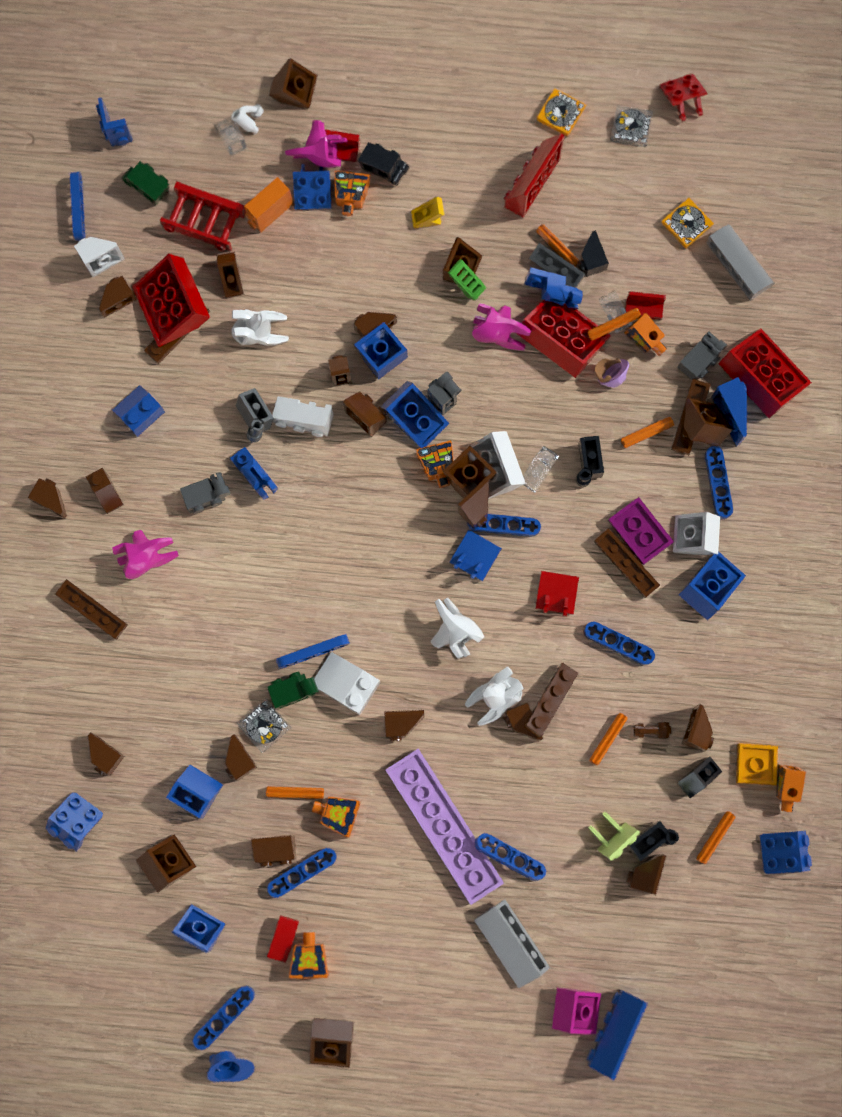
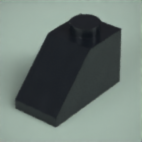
(593, 256)
(700, 777)

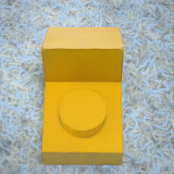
(428, 213)

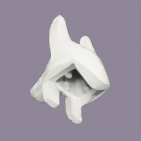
(256, 327)
(455, 629)
(498, 694)

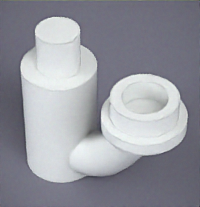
(239, 116)

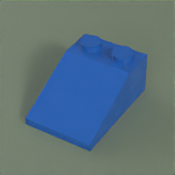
(732, 402)
(415, 414)
(712, 585)

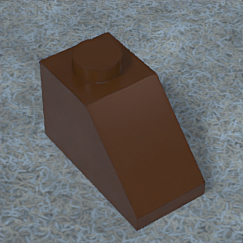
(230, 274)
(116, 296)
(366, 323)
(339, 371)
(104, 490)
(48, 496)
(516, 720)
(103, 755)
(238, 760)

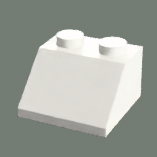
(98, 254)
(696, 534)

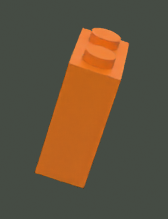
(268, 205)

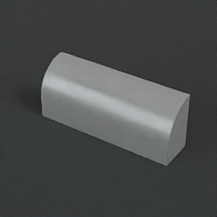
(739, 262)
(512, 944)

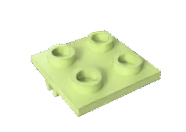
(614, 847)

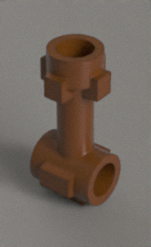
(663, 730)

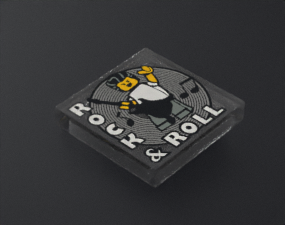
(631, 126)
(264, 725)

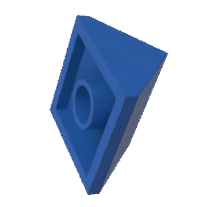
(199, 929)

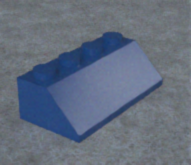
(616, 1034)

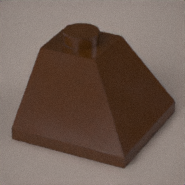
(293, 85)
(468, 472)
(475, 506)
(401, 723)
(698, 731)
(647, 874)

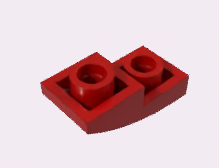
(282, 939)

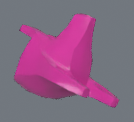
(319, 147)
(498, 327)
(143, 554)

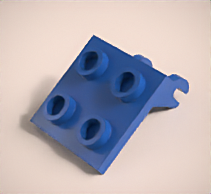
(312, 189)
(475, 555)

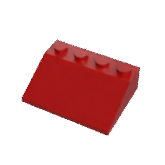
(534, 175)
(170, 300)
(563, 336)
(766, 371)

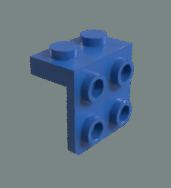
(114, 131)
(73, 821)
(785, 852)

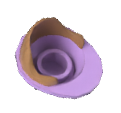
(611, 372)

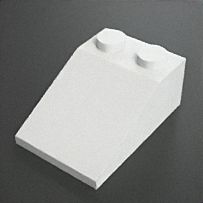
(346, 683)

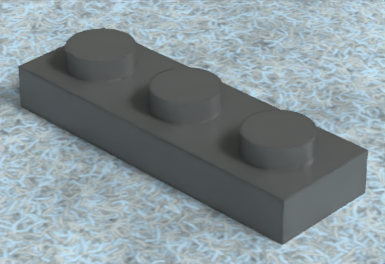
(555, 264)

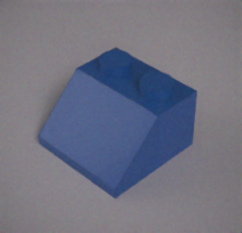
(381, 350)
(138, 410)

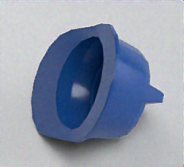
(228, 1068)

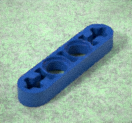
(77, 206)
(719, 482)
(503, 527)
(618, 645)
(312, 651)
(511, 854)
(301, 871)
(223, 1017)

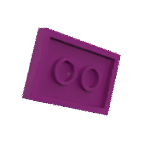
(640, 531)

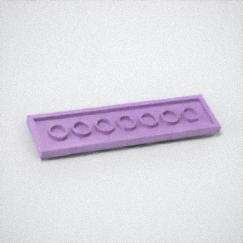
(444, 826)

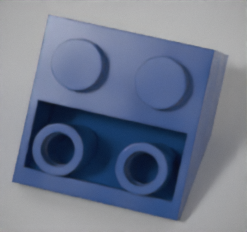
(195, 791)

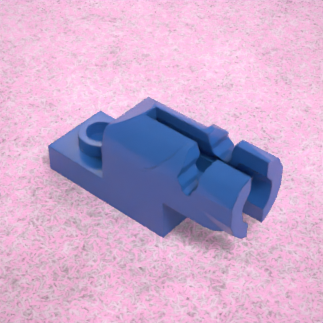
(554, 288)
(253, 472)

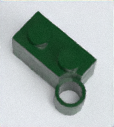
(146, 182)
(292, 690)

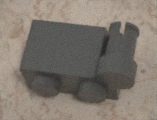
(702, 356)
(443, 393)
(254, 413)
(205, 493)

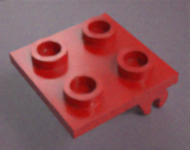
(684, 89)
(557, 593)

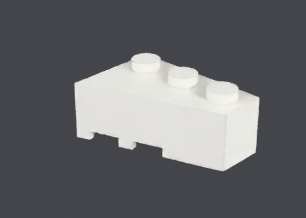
(303, 416)

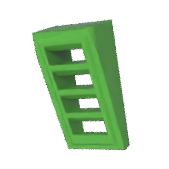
(475, 288)

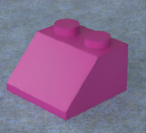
(576, 1011)

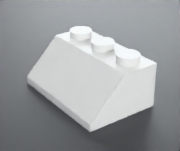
(499, 454)

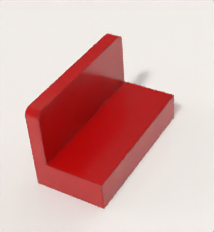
(349, 150)
(646, 303)

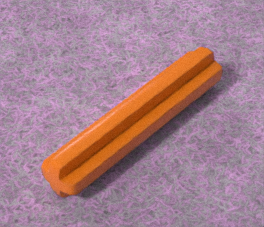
(557, 245)
(614, 324)
(647, 432)
(608, 739)
(295, 792)
(716, 837)

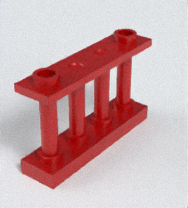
(201, 199)

